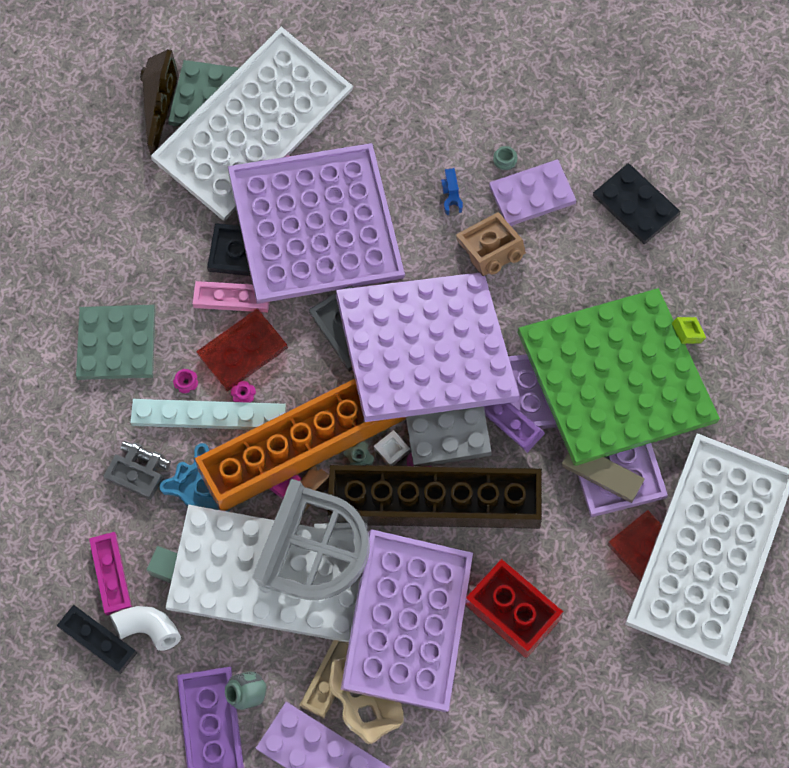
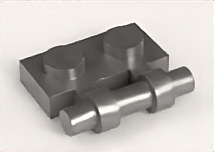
(133, 476)

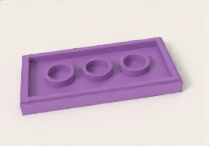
(209, 720)

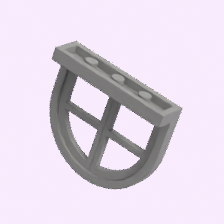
(283, 536)

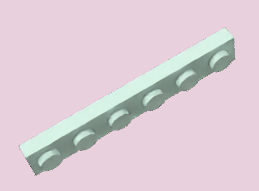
(203, 414)

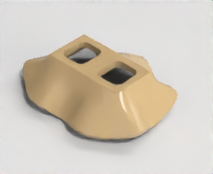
(388, 713)

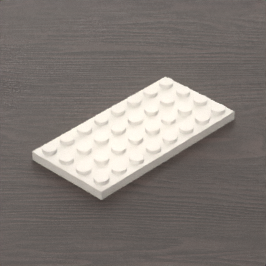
(252, 119)
(711, 549)
(217, 570)

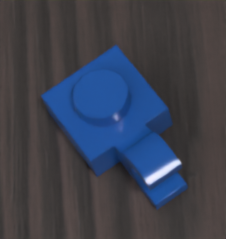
(450, 186)

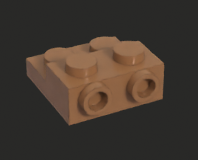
(491, 244)

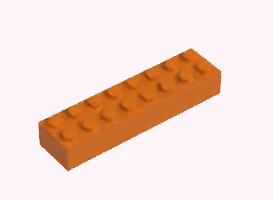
(287, 446)

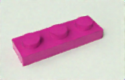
(110, 573)

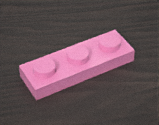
(226, 297)

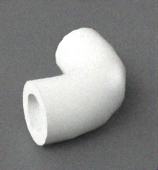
(147, 621)

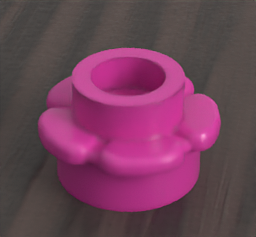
(185, 374)
(243, 386)

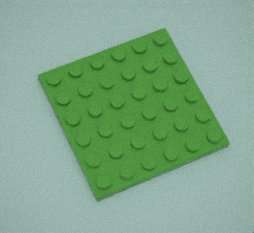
(617, 376)

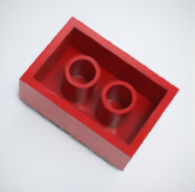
(514, 608)

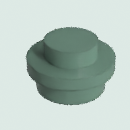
(505, 158)

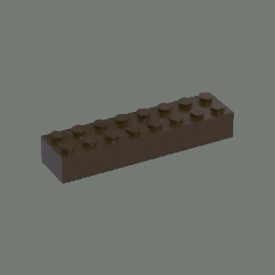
(440, 495)

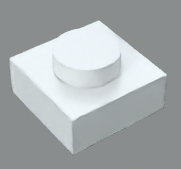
(392, 448)

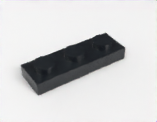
(97, 639)

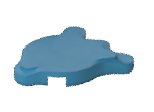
(189, 485)

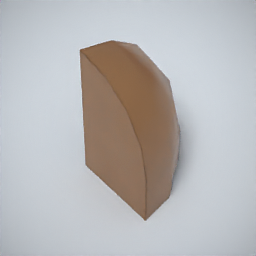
(315, 480)

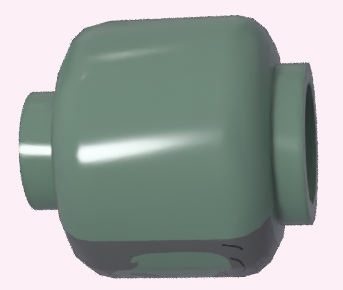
(245, 690)

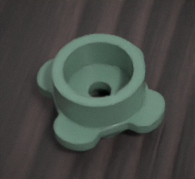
(362, 449)

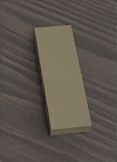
(608, 476)

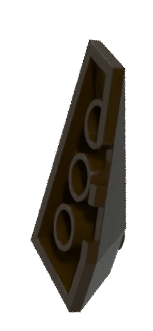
(158, 84)

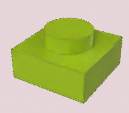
(689, 330)

